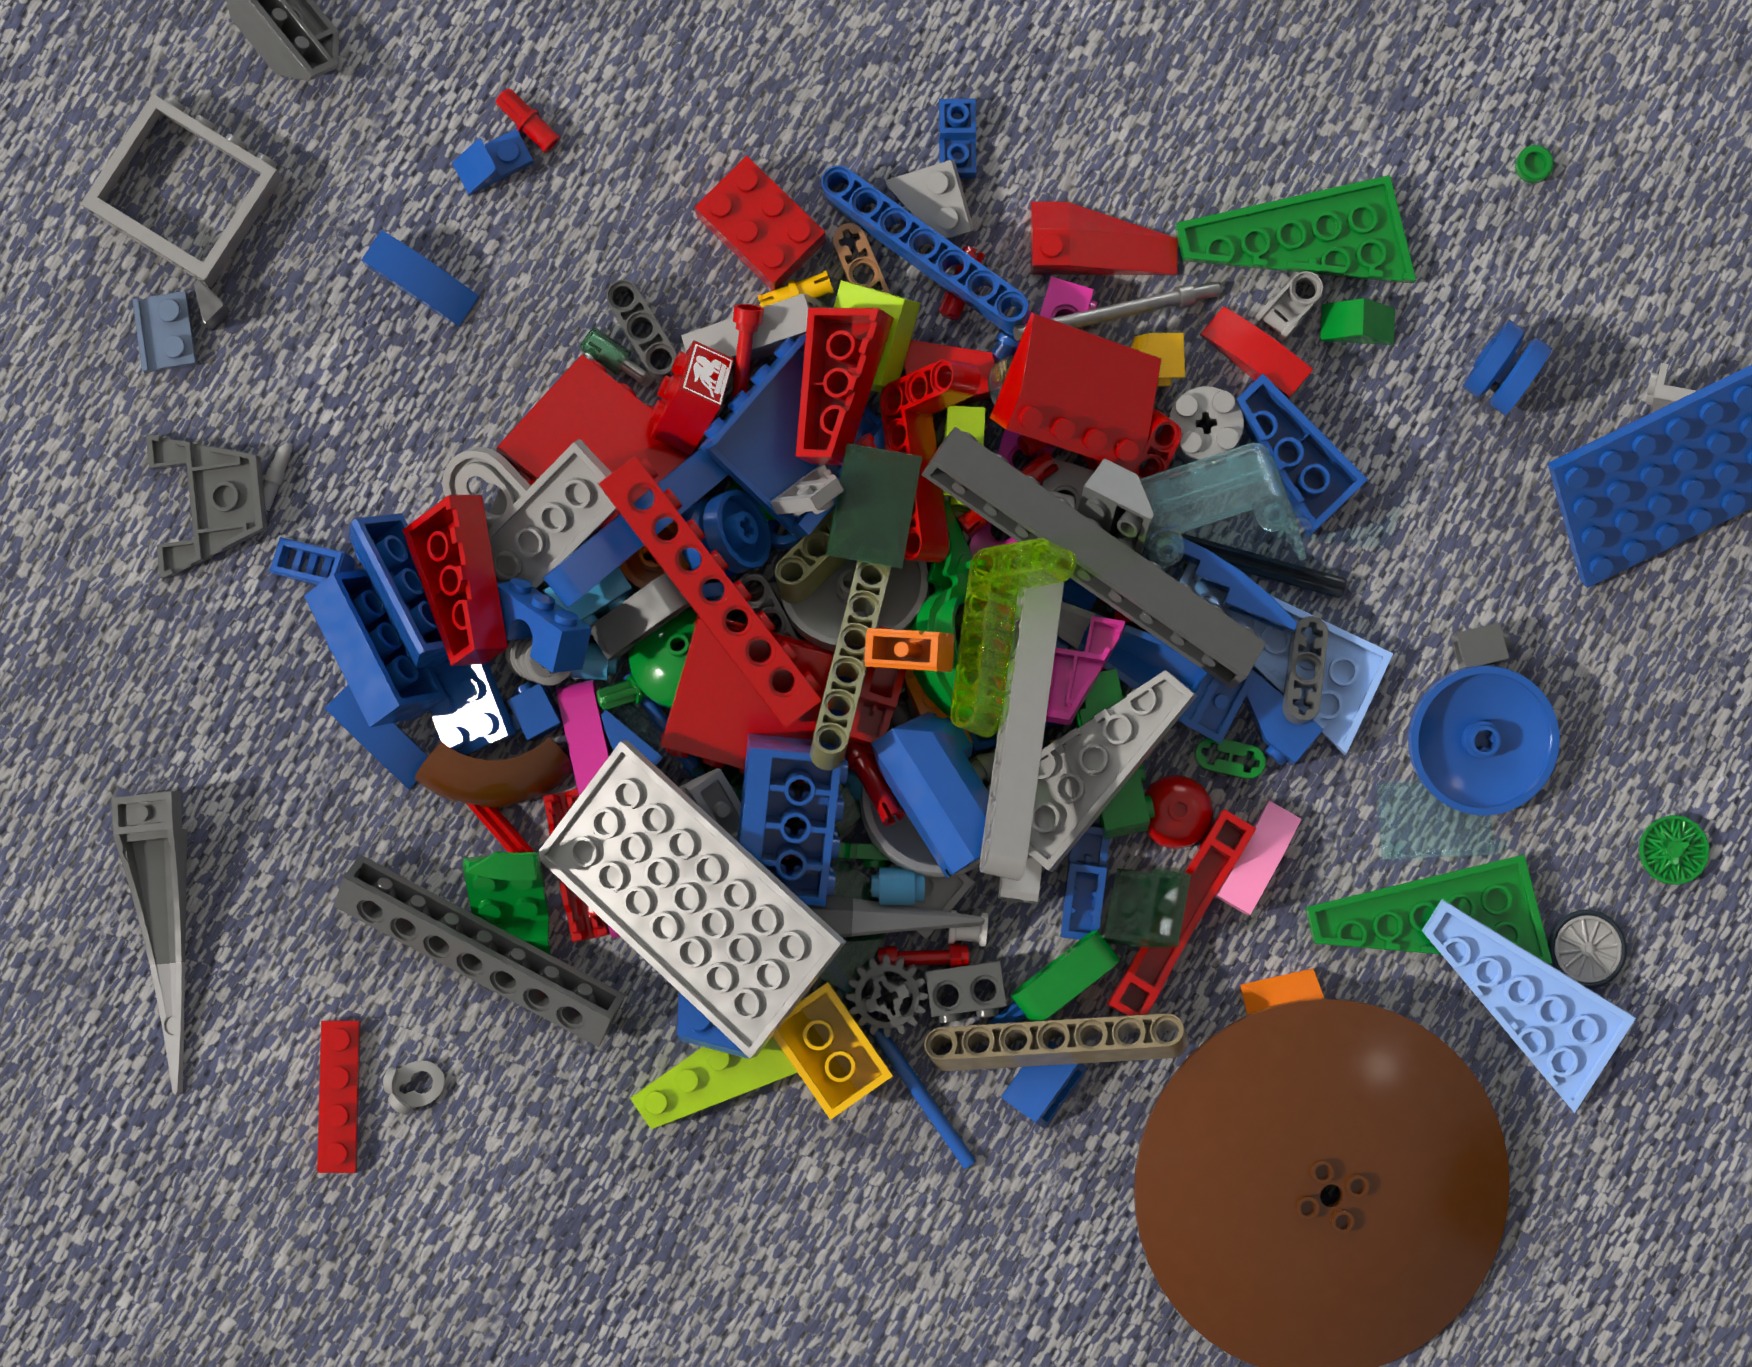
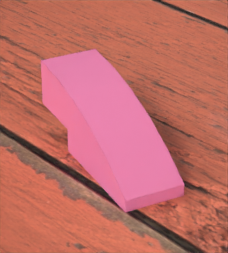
(1259, 859)

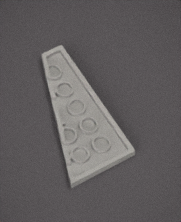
(1095, 761)

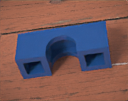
(557, 634)

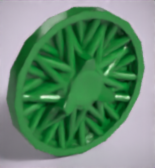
(1673, 850)

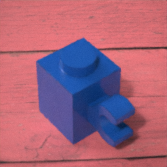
(534, 711)

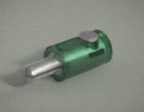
(610, 354)

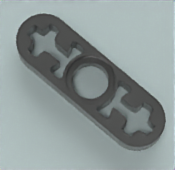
(1311, 698)

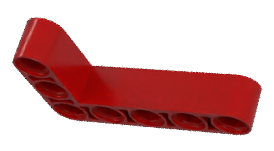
(909, 429)

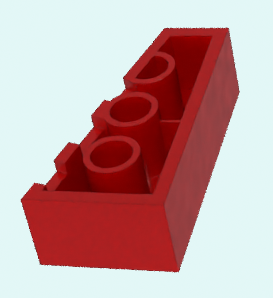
(837, 378)
(459, 578)

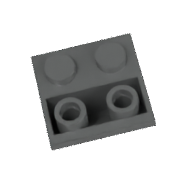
(1118, 504)

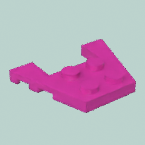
(1077, 671)

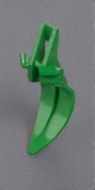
(940, 609)

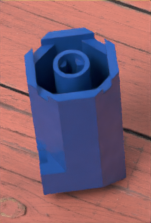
(936, 787)

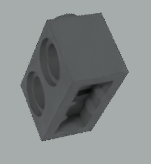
(964, 980)

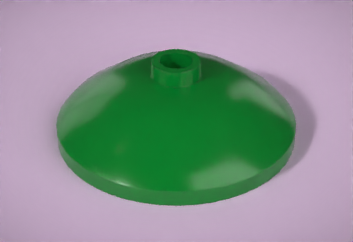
(656, 664)

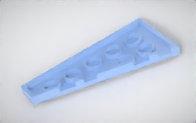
(1350, 669)
(1547, 1014)

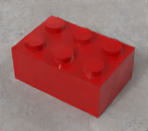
(760, 223)

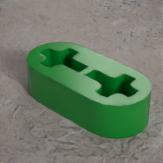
(1228, 767)

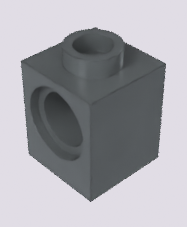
(1481, 646)

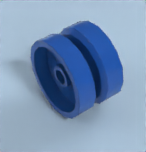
(1503, 365)
(732, 527)

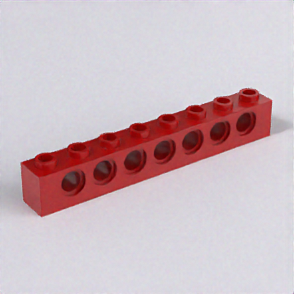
(785, 704)

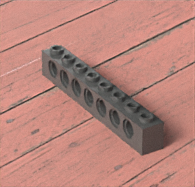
(479, 950)

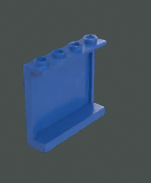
(760, 436)

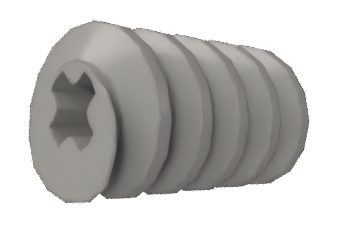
(522, 665)

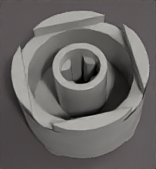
(1217, 409)

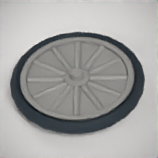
(1588, 947)

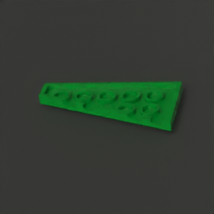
(1328, 232)
(1394, 916)

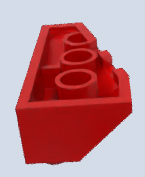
(1087, 242)

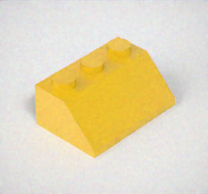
(831, 1051)

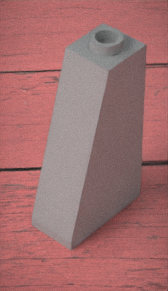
(780, 321)

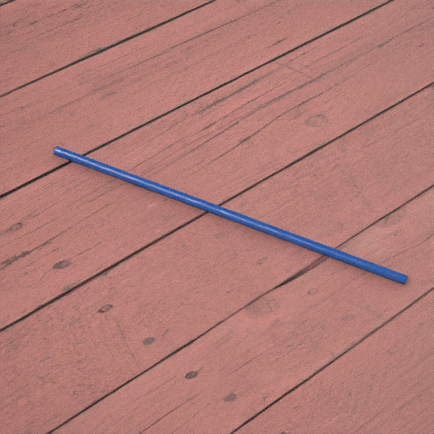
(886, 1044)

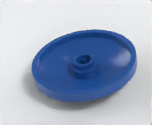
(1483, 740)

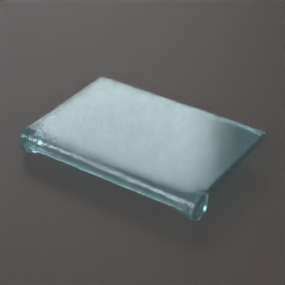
(1422, 826)

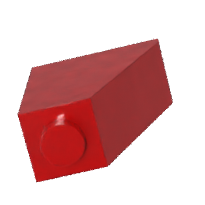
(924, 353)

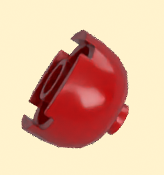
(1181, 812)

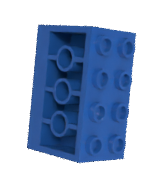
(772, 800)

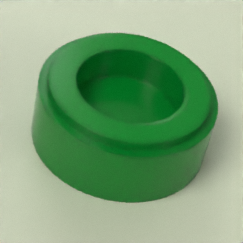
(1534, 164)

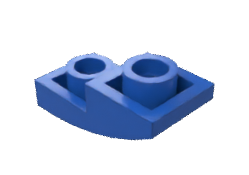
(958, 134)

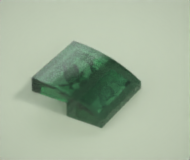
(1147, 908)

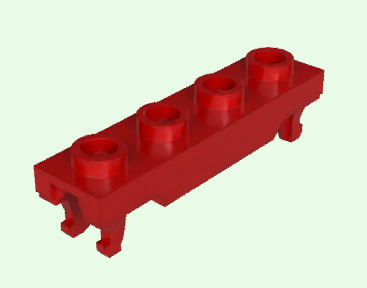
(582, 920)

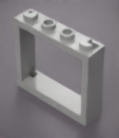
(237, 227)

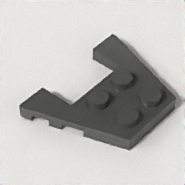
(223, 496)

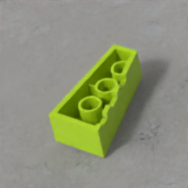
(708, 1079)

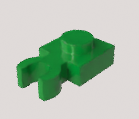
(867, 853)

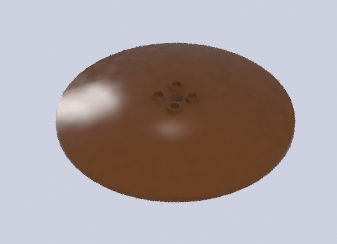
(1254, 1137)

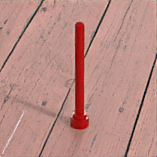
(747, 320)

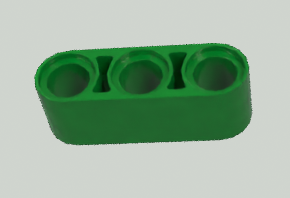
(1065, 977)

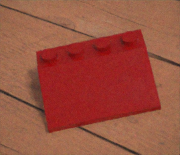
(1079, 392)

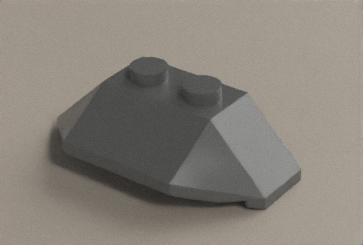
(289, 35)

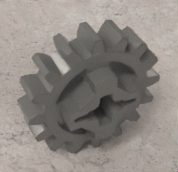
(870, 1000)

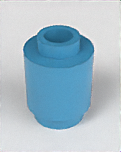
(596, 665)
(897, 886)

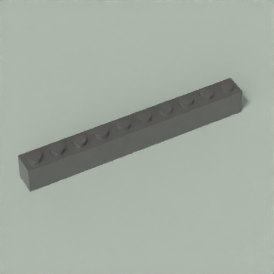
(1103, 563)

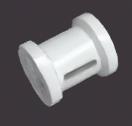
(969, 934)

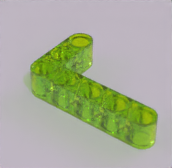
(988, 624)

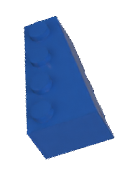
(1310, 465)

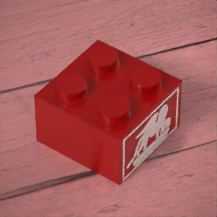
(690, 396)

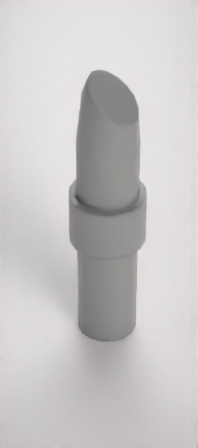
(276, 474)

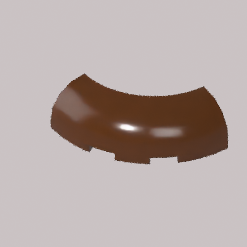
(494, 781)

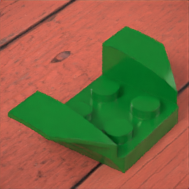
(510, 894)

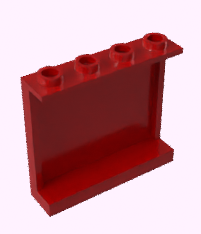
(600, 413)
(720, 707)

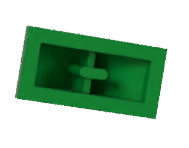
(1357, 322)

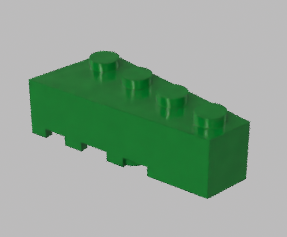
(1129, 809)

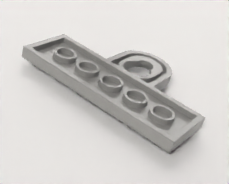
(541, 519)

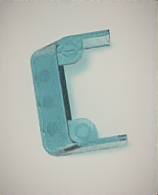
(1214, 491)

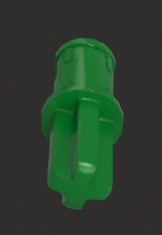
(620, 694)

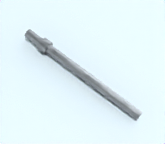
(1181, 296)

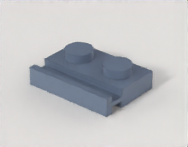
(165, 332)

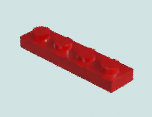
(338, 1097)

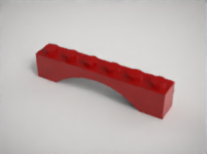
(1208, 871)

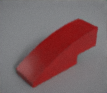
(1256, 351)
(876, 703)

